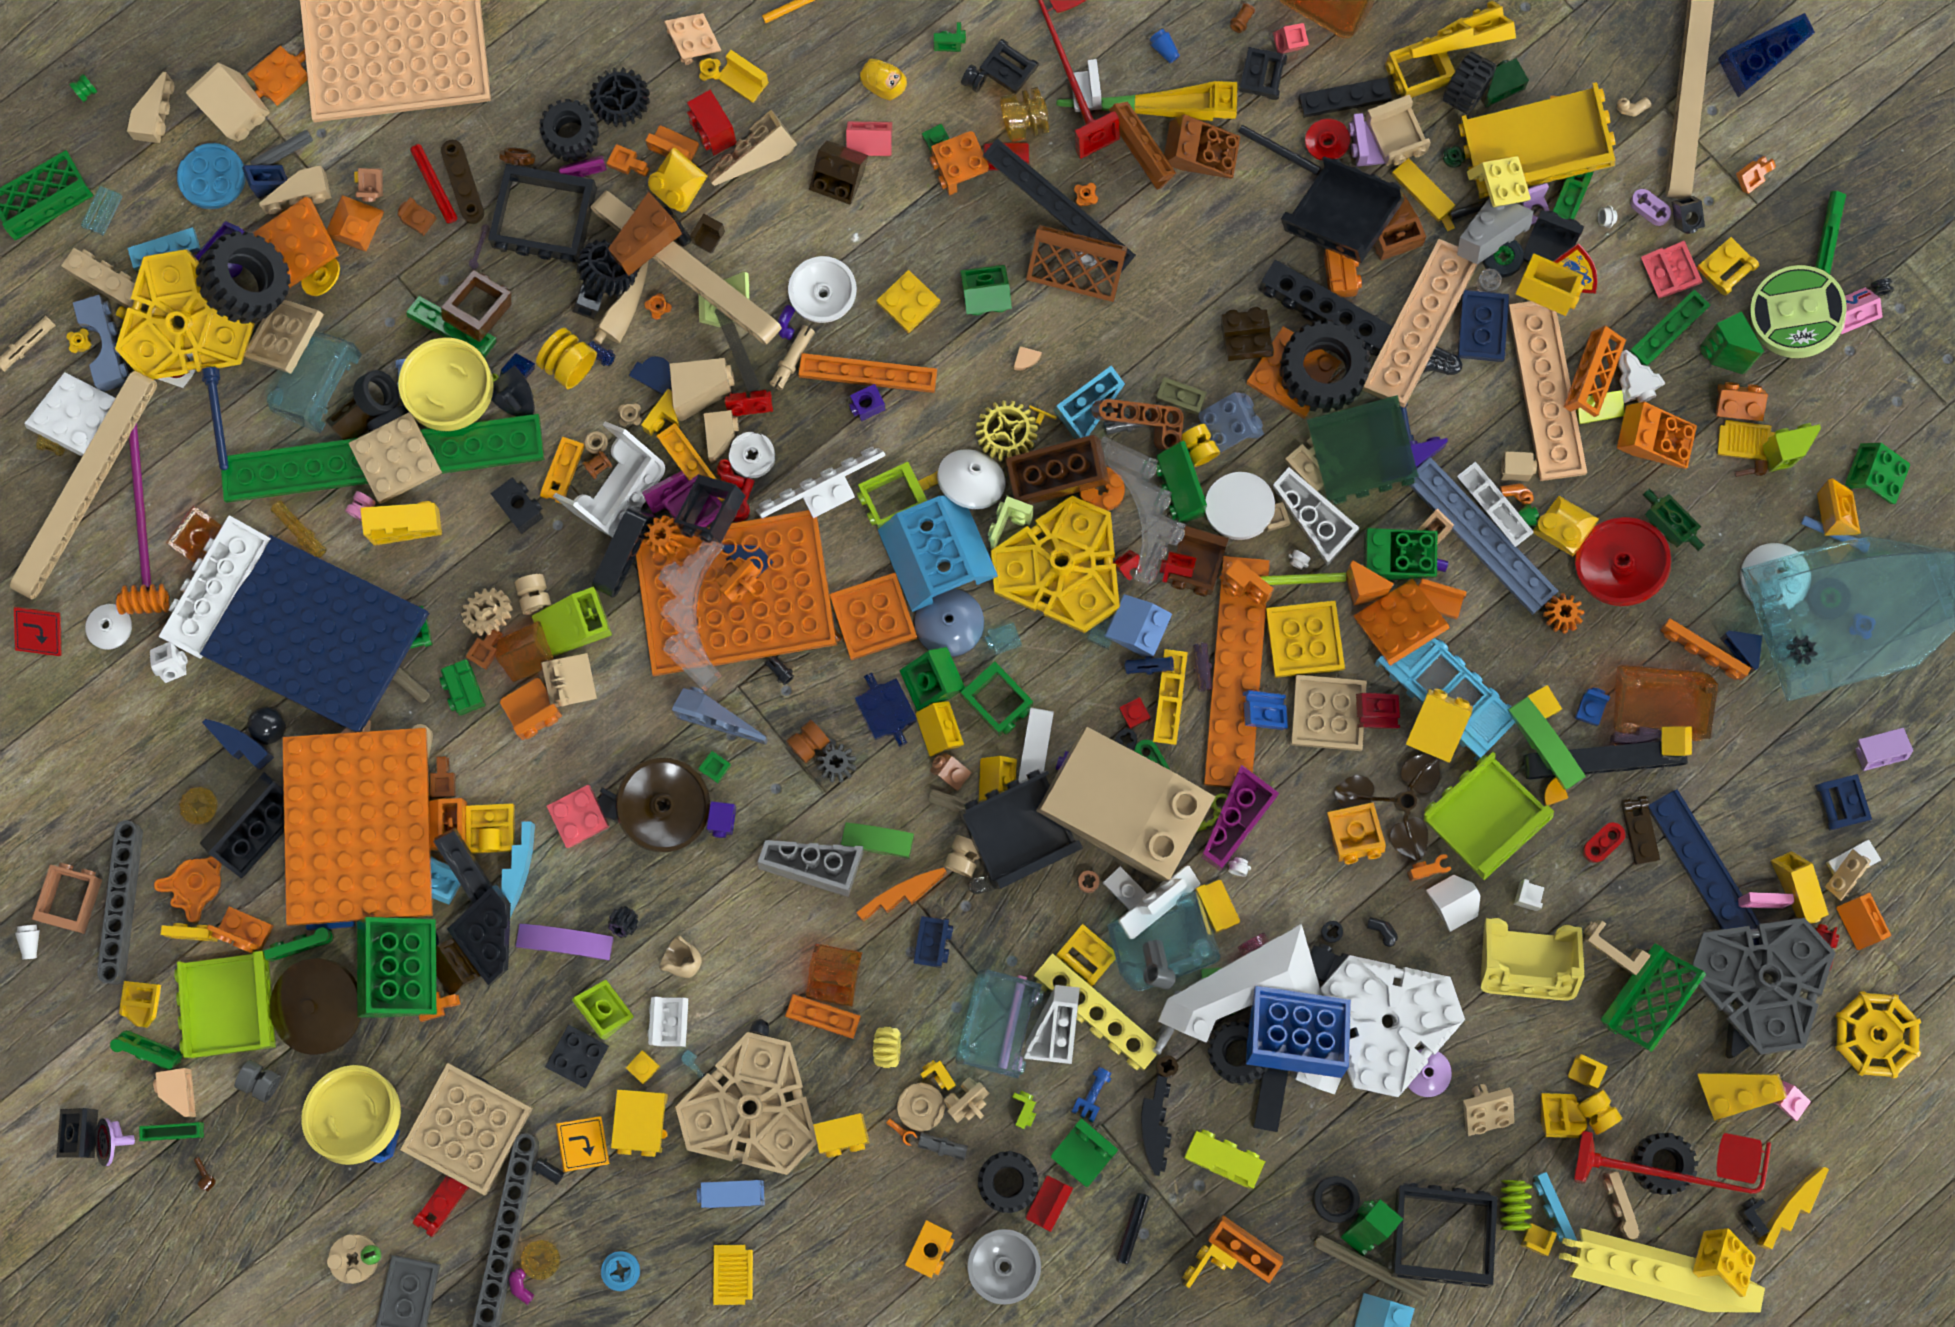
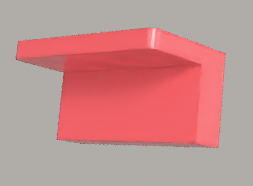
(870, 137)

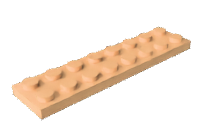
(1420, 324)
(1545, 390)

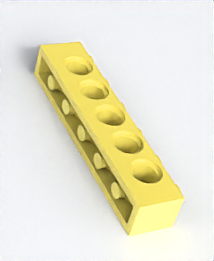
(1140, 1059)

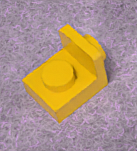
(943, 1077)

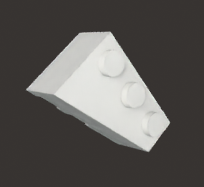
(1055, 1028)

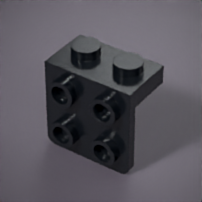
(1552, 236)

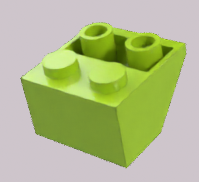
(1789, 447)

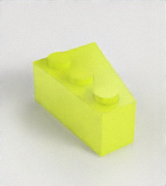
(1224, 1159)

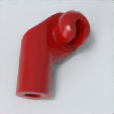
(727, 475)

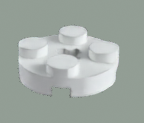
(739, 451)

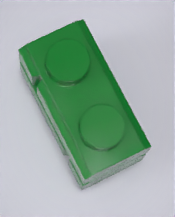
(462, 687)

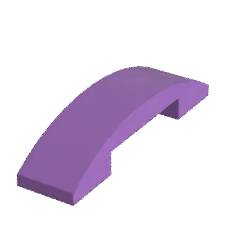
(564, 941)

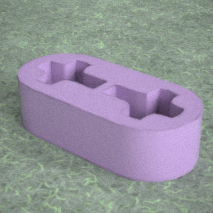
(1650, 207)

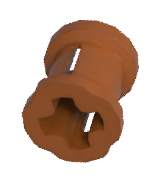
(597, 464)

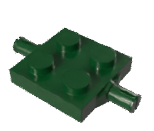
(1673, 520)

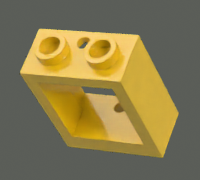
(1442, 64)
(1546, 294)

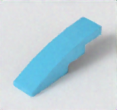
(515, 878)

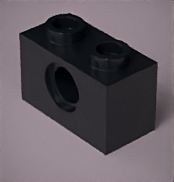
(523, 517)

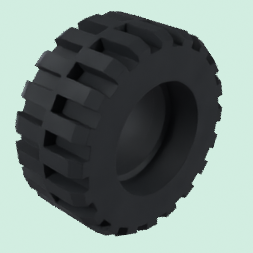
(260, 260)
(1330, 338)

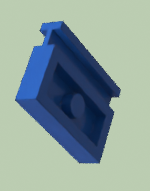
(1265, 710)

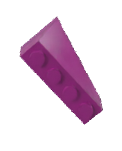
(1241, 812)

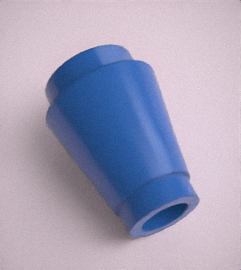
(1164, 45)

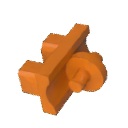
(740, 581)

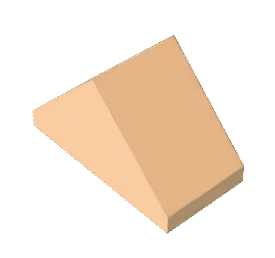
(1439, 523)

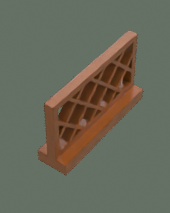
(1081, 244)

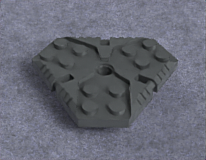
(1773, 1014)

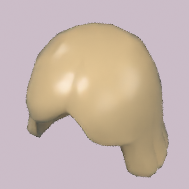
(674, 956)

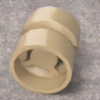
(532, 590)
(963, 857)

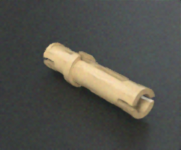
(44, 324)
(788, 365)

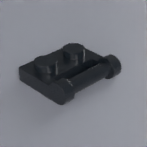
(1006, 72)
(1255, 72)

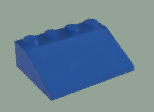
(1299, 1032)

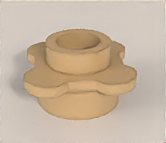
(624, 410)

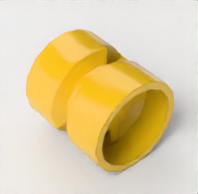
(1199, 444)
(1600, 1112)

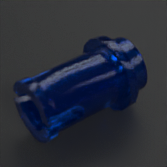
(605, 356)

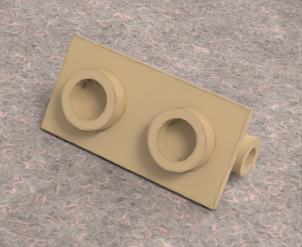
(1847, 874)

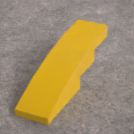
(1170, 699)
(1799, 1200)

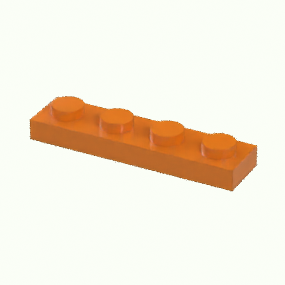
(1696, 645)

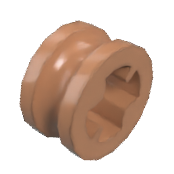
(1095, 884)

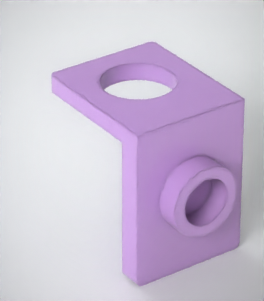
(1537, 198)

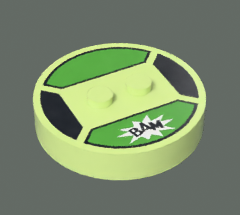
(1798, 311)

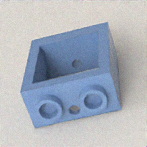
(731, 1194)

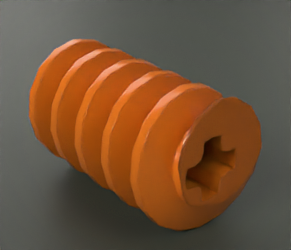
(142, 600)

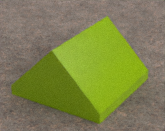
(603, 1009)

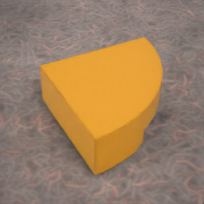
(1554, 793)

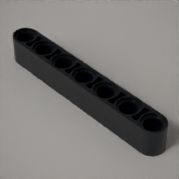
(1609, 759)

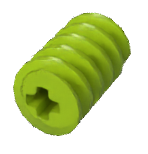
(1515, 1205)

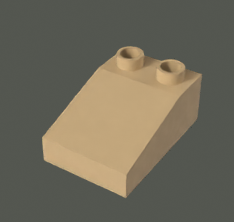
(1126, 804)

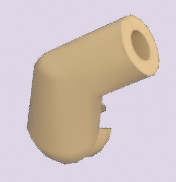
(1631, 109)

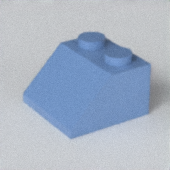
(1138, 625)

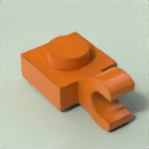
(625, 160)
(1753, 174)
(1422, 870)
(445, 1002)

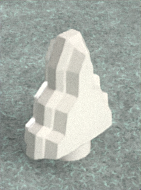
(1637, 379)

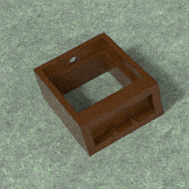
(464, 321)

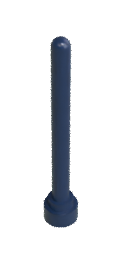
(211, 378)

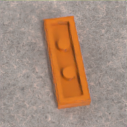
(823, 1016)

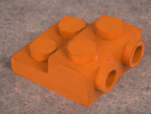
(1240, 579)

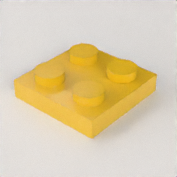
(908, 301)

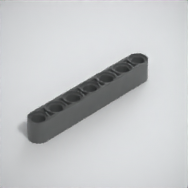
(125, 913)

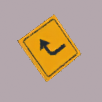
(582, 1144)

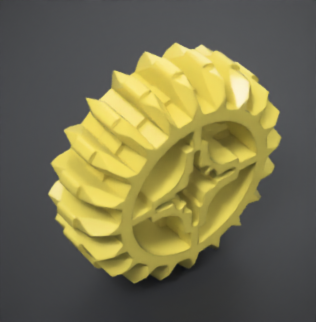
(998, 434)

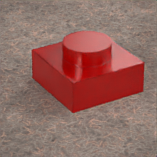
(1134, 713)

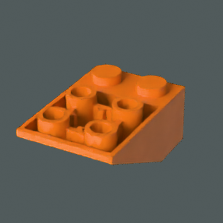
(1656, 435)

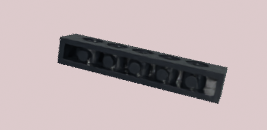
(1320, 296)

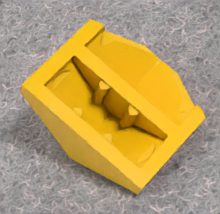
(139, 1002)
(1561, 1116)

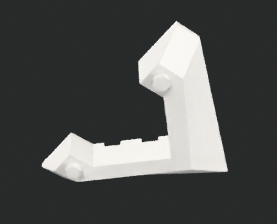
(1277, 964)

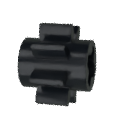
(1795, 653)

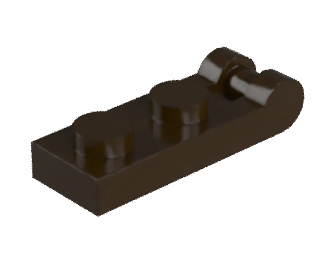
(1640, 831)

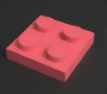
(578, 816)

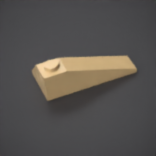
(763, 146)

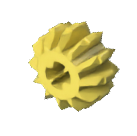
(887, 1047)

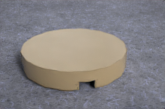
(921, 1107)

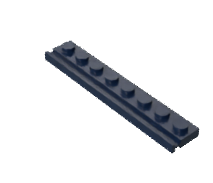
(1701, 862)

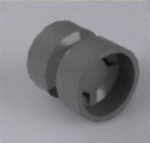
(259, 1082)

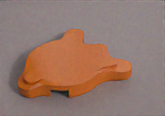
(193, 885)

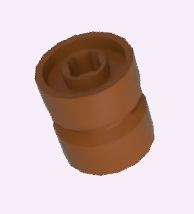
(809, 740)

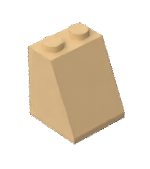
(228, 101)
(699, 385)

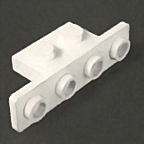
(1158, 902)

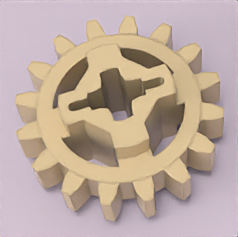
(486, 611)

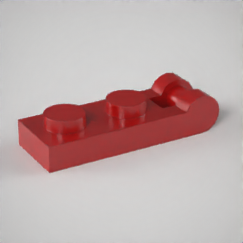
(440, 1205)

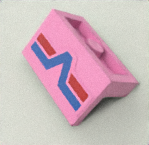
(1861, 309)

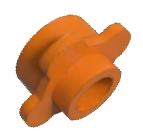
(1086, 200)
(658, 299)

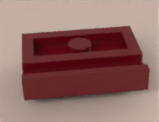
(1378, 710)

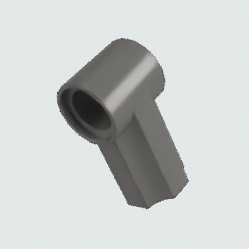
(1156, 968)

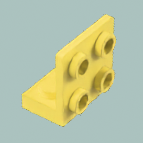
(1503, 180)

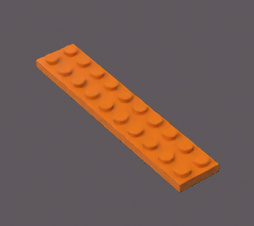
(1235, 671)

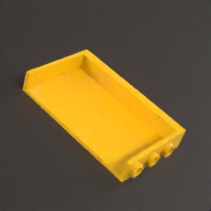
(1549, 136)

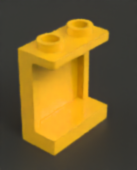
(1440, 724)
(638, 1122)

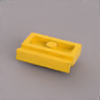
(182, 931)

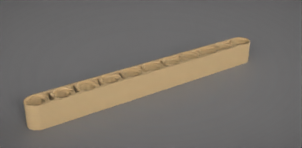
(1689, 99)
(696, 276)
(83, 485)

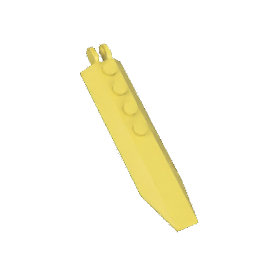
(1655, 1274)

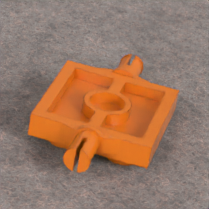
(279, 75)

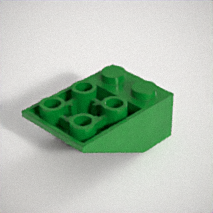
(1401, 553)

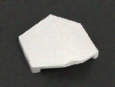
(1455, 901)

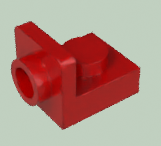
(1177, 564)

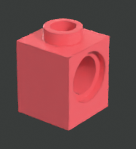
(1290, 38)

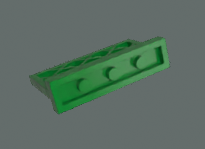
(47, 207)
(1635, 991)

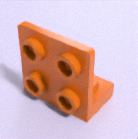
(243, 929)

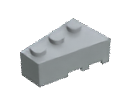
(1492, 229)

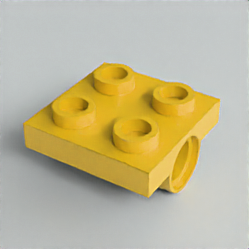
(490, 828)

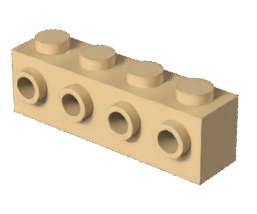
(101, 277)

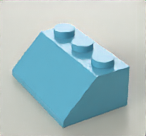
(1382, 1313)

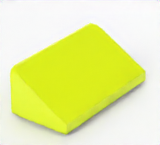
(1612, 408)

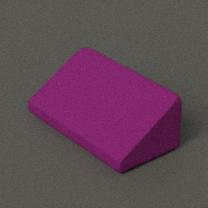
(584, 167)

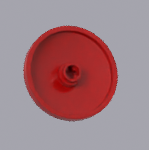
(1623, 561)

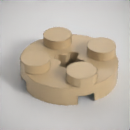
(339, 1260)

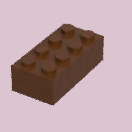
(1058, 470)

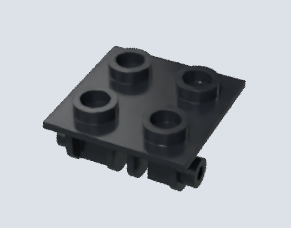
(576, 1056)

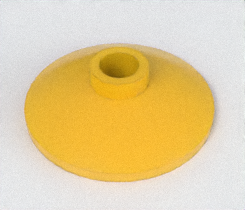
(322, 279)

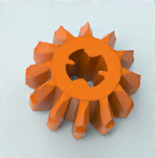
(664, 544)
(1565, 622)

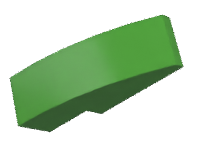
(878, 839)

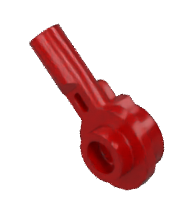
(744, 510)

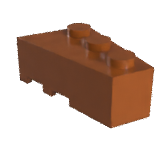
(644, 235)

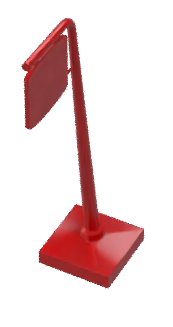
(1095, 133)

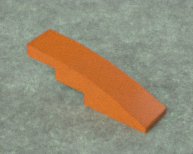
(910, 889)

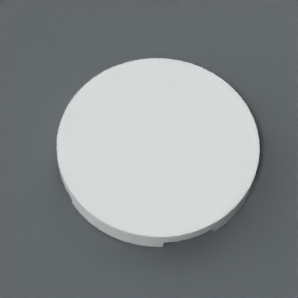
(1240, 505)

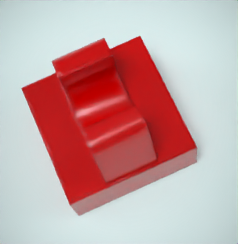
(1127, 562)

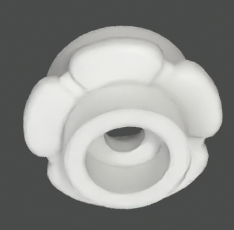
(1607, 217)
(1299, 559)
(1239, 867)

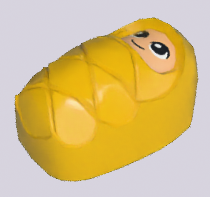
(883, 79)

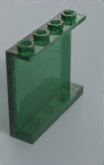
(1363, 450)

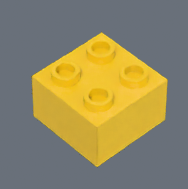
(841, 1134)

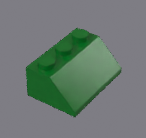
(1732, 345)
(1181, 479)

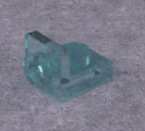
(1003, 638)

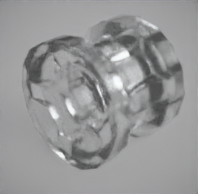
(1491, 278)

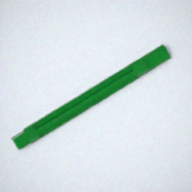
(1830, 231)

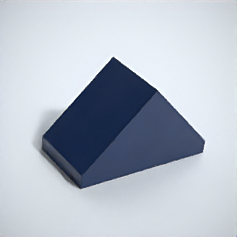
(264, 178)
(1744, 647)

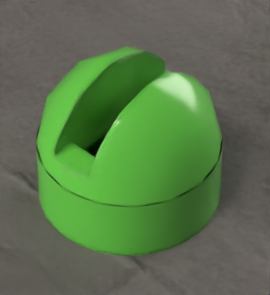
(372, 1259)

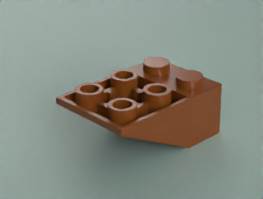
(1201, 147)
(1401, 233)

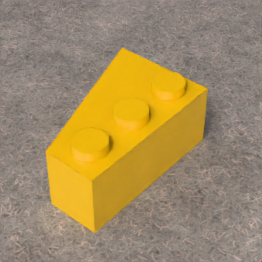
(400, 522)

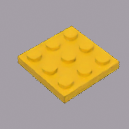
(1305, 639)

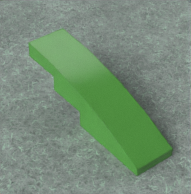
(1546, 743)

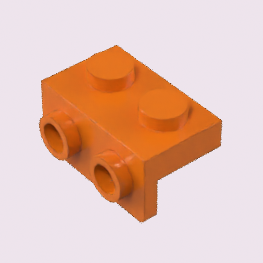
(1741, 402)

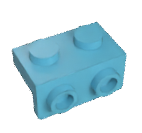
(443, 882)

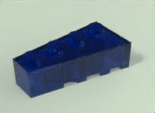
(1759, 55)

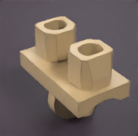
(970, 1103)

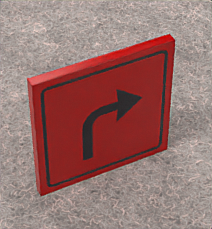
(37, 631)

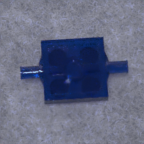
(885, 709)

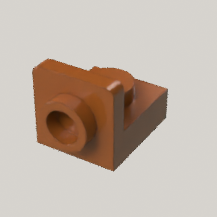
(416, 216)

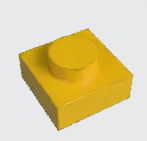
(643, 1067)

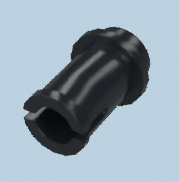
(780, 670)
(548, 1171)

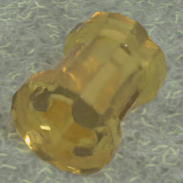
(44, 443)

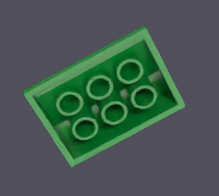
(396, 967)

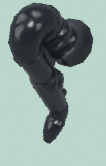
(1444, 362)

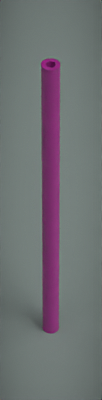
(139, 508)

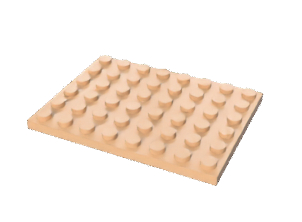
(393, 56)

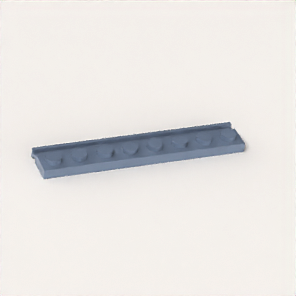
(1483, 537)

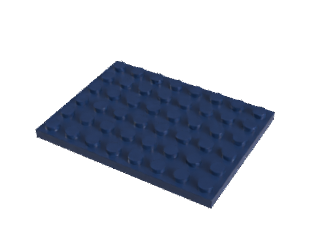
(315, 634)

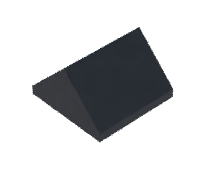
(77, 1133)

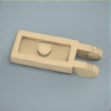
(1621, 1205)

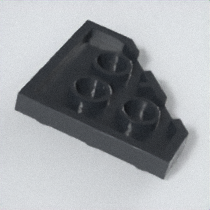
(485, 934)

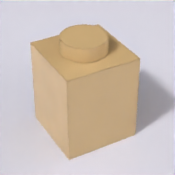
(1518, 466)

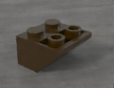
(838, 172)

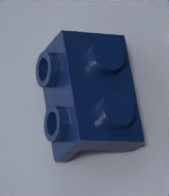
(932, 942)

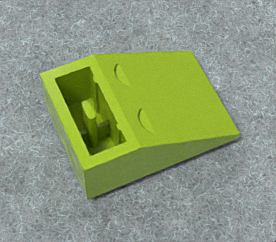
(574, 621)

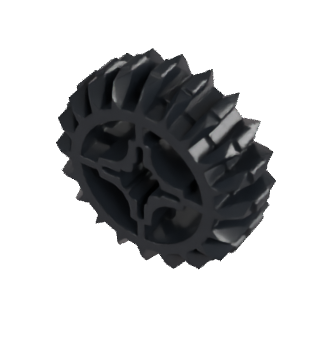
(637, 96)
(602, 271)

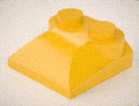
(677, 181)
(1565, 525)

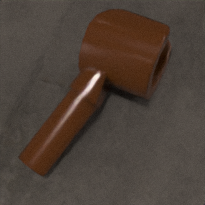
(1760, 469)
(207, 1180)

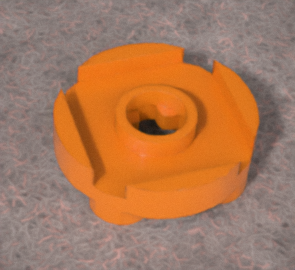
(1109, 500)

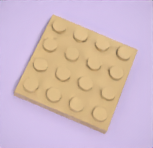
(466, 1129)

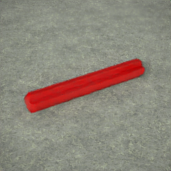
(433, 183)

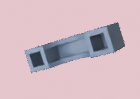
(107, 369)

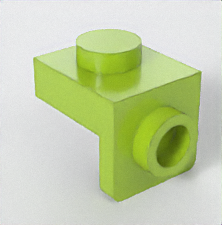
(1026, 1116)

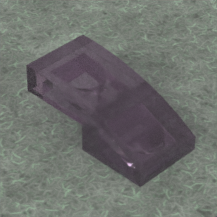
(1642, 735)

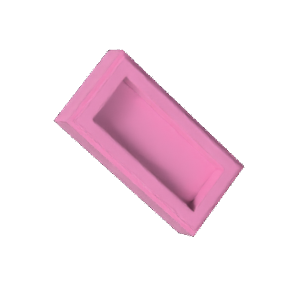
(1766, 900)

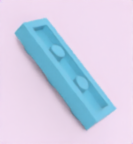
(177, 241)
(1553, 1207)

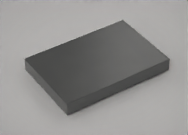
(408, 1293)

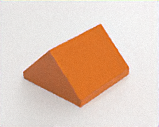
(1365, 584)

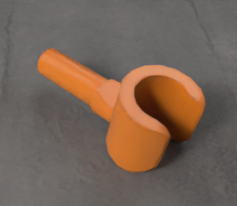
(901, 1131)

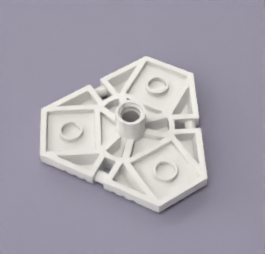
(1421, 1010)

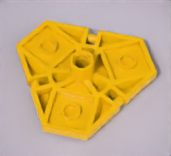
(153, 340)
(1079, 591)

